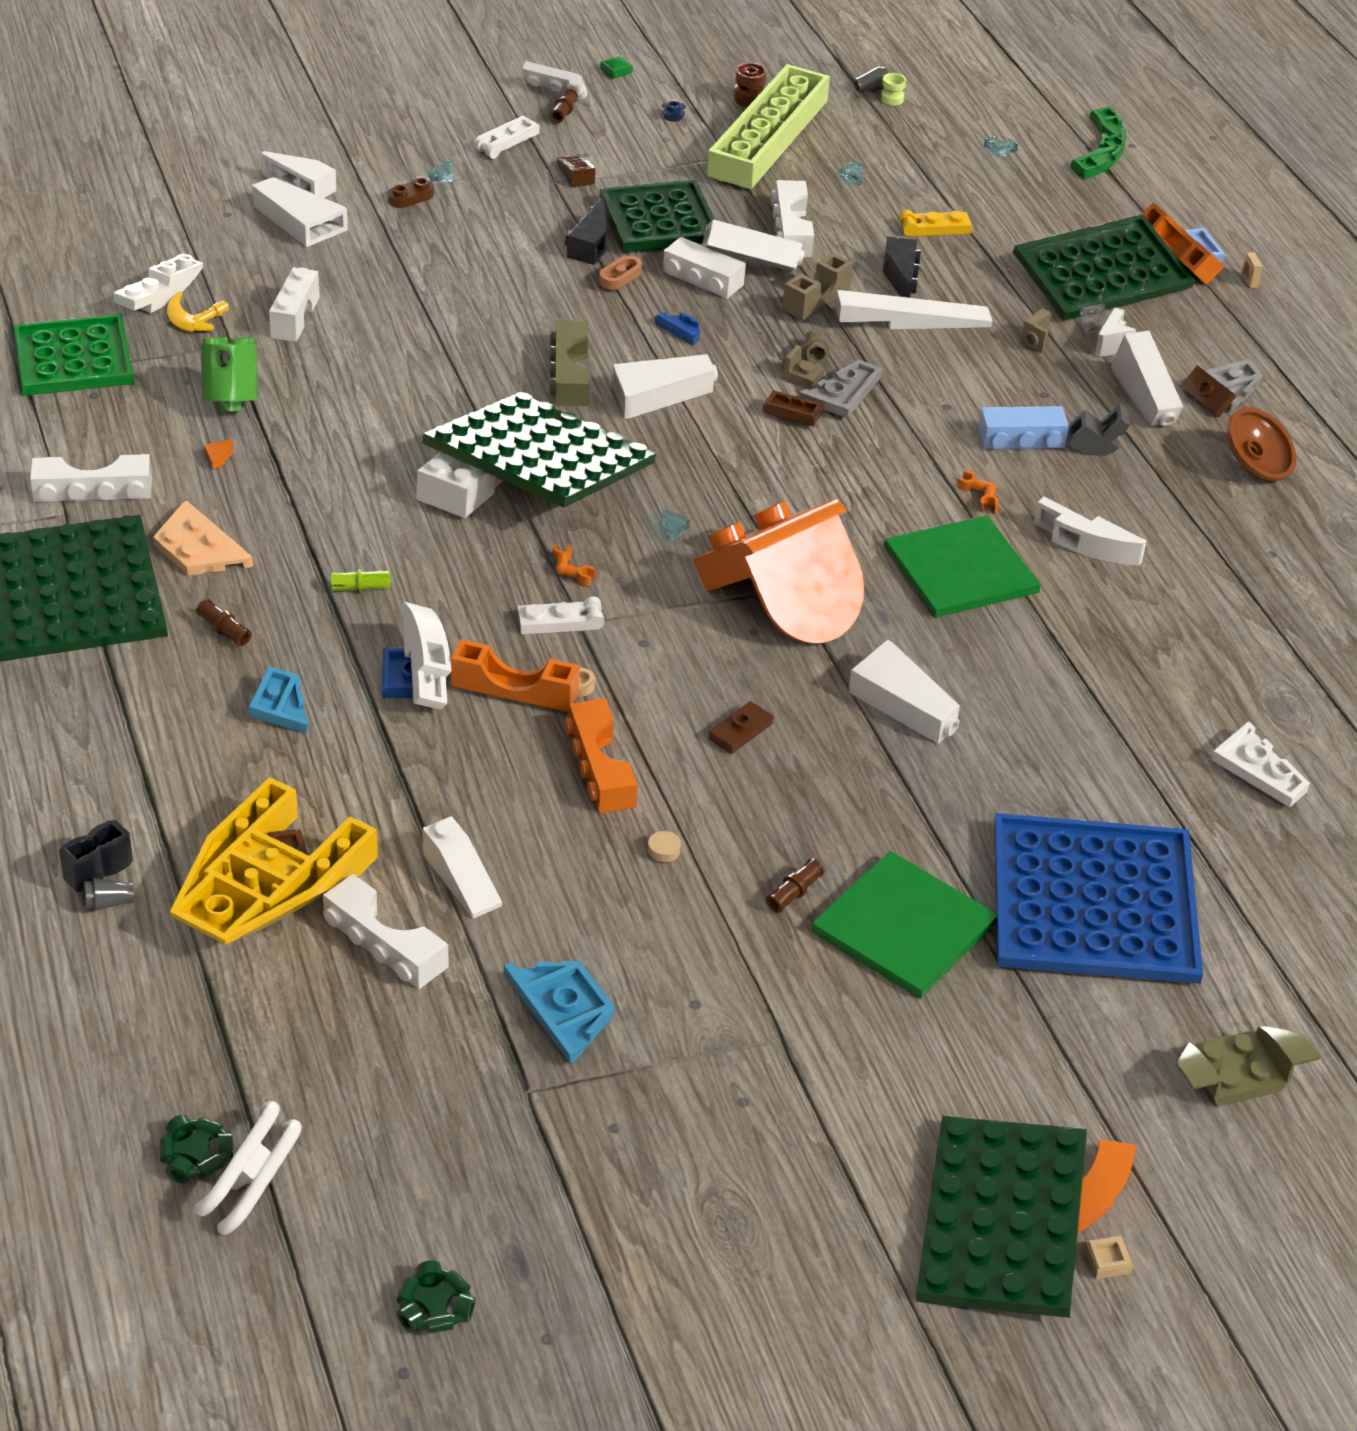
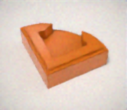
(218, 452)

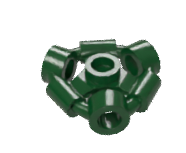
(182, 1150)
(434, 1299)

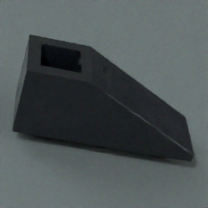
(588, 237)
(902, 264)

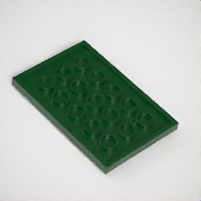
(1103, 265)
(1003, 1216)

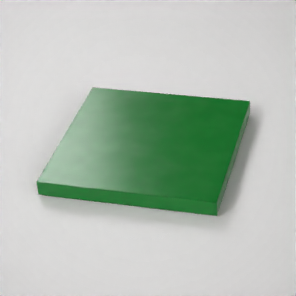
(72, 354)
(961, 566)
(904, 923)

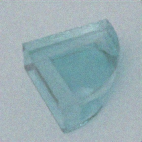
(999, 147)
(853, 172)
(442, 173)
(673, 524)

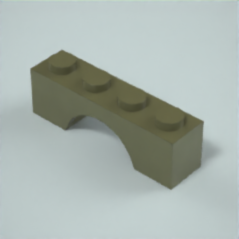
(567, 379)

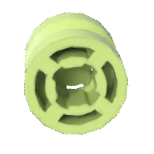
(893, 89)

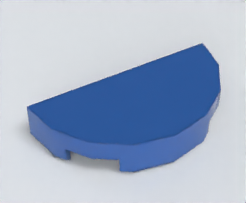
(682, 326)

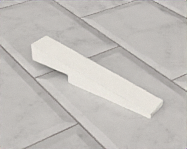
(909, 312)

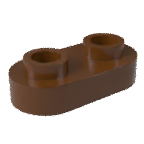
(411, 193)

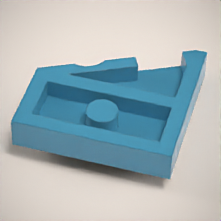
(280, 700)

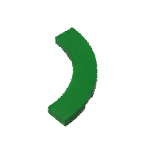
(1110, 148)

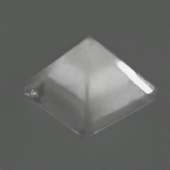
(1093, 318)

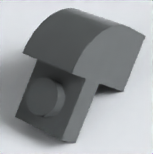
(1095, 436)

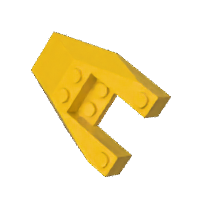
(254, 880)

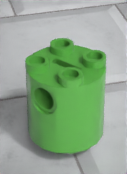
(229, 380)

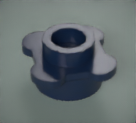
(673, 110)

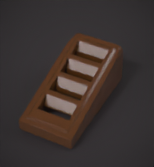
(577, 170)

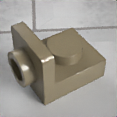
(1036, 330)
(801, 371)

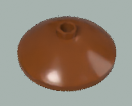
(1261, 444)

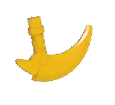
(189, 322)

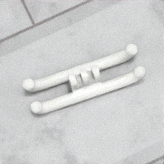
(251, 1164)

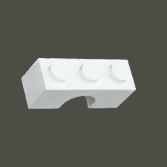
(296, 296)

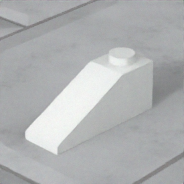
(300, 172)
(459, 866)

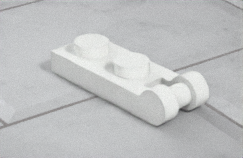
(554, 78)
(506, 136)
(561, 617)

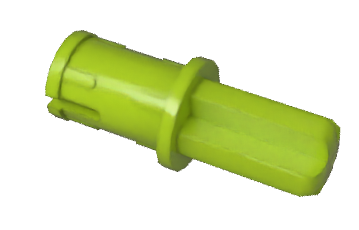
(360, 580)

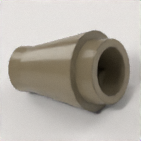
(815, 348)

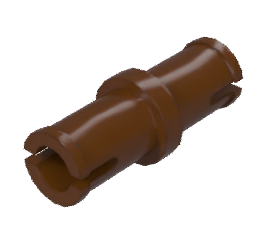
(563, 106)
(224, 622)
(795, 885)

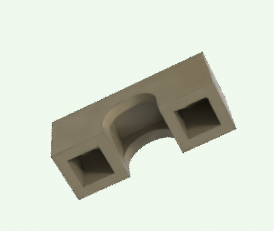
(807, 295)

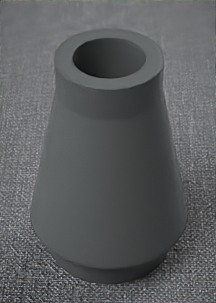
(871, 80)
(106, 893)

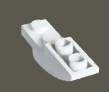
(161, 285)
(1090, 538)
(429, 654)

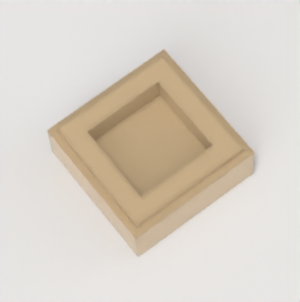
(1252, 270)
(1108, 1257)

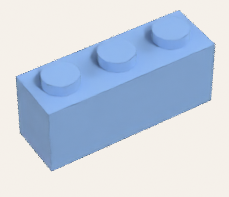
(1023, 427)

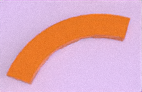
(1105, 1180)

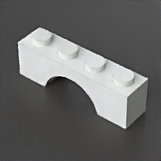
(789, 204)
(124, 479)
(412, 954)

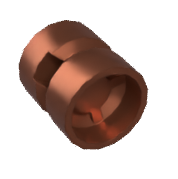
(749, 83)

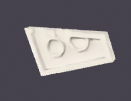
(1258, 765)

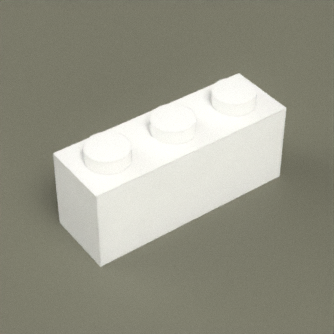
(704, 267)

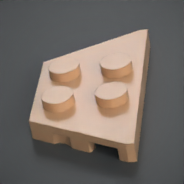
(197, 543)

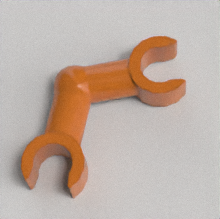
(988, 488)
(582, 574)

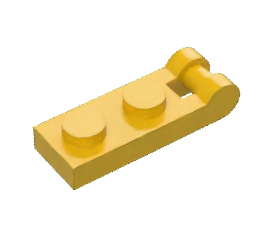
(935, 223)

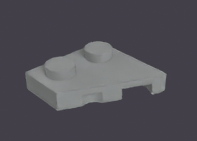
(1239, 378)

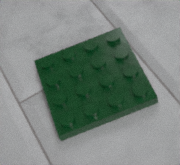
(657, 213)

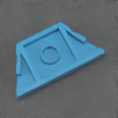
(563, 1002)

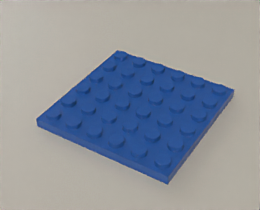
(1096, 898)

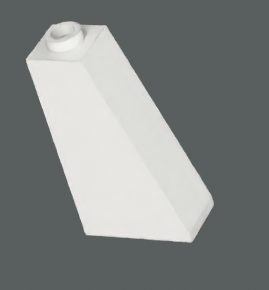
(299, 211)
(753, 245)
(1146, 379)
(661, 382)
(904, 692)

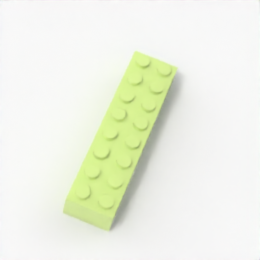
(768, 126)

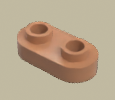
(620, 272)

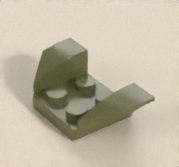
(1245, 1063)

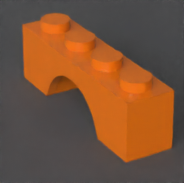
(1185, 247)
(480, 670)
(609, 781)

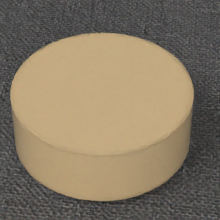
(586, 682)
(664, 846)

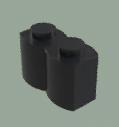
(96, 855)

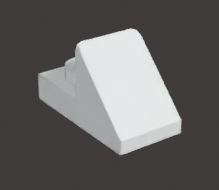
(1112, 334)

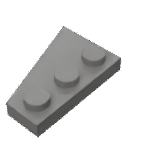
(846, 389)

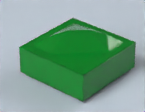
(616, 67)

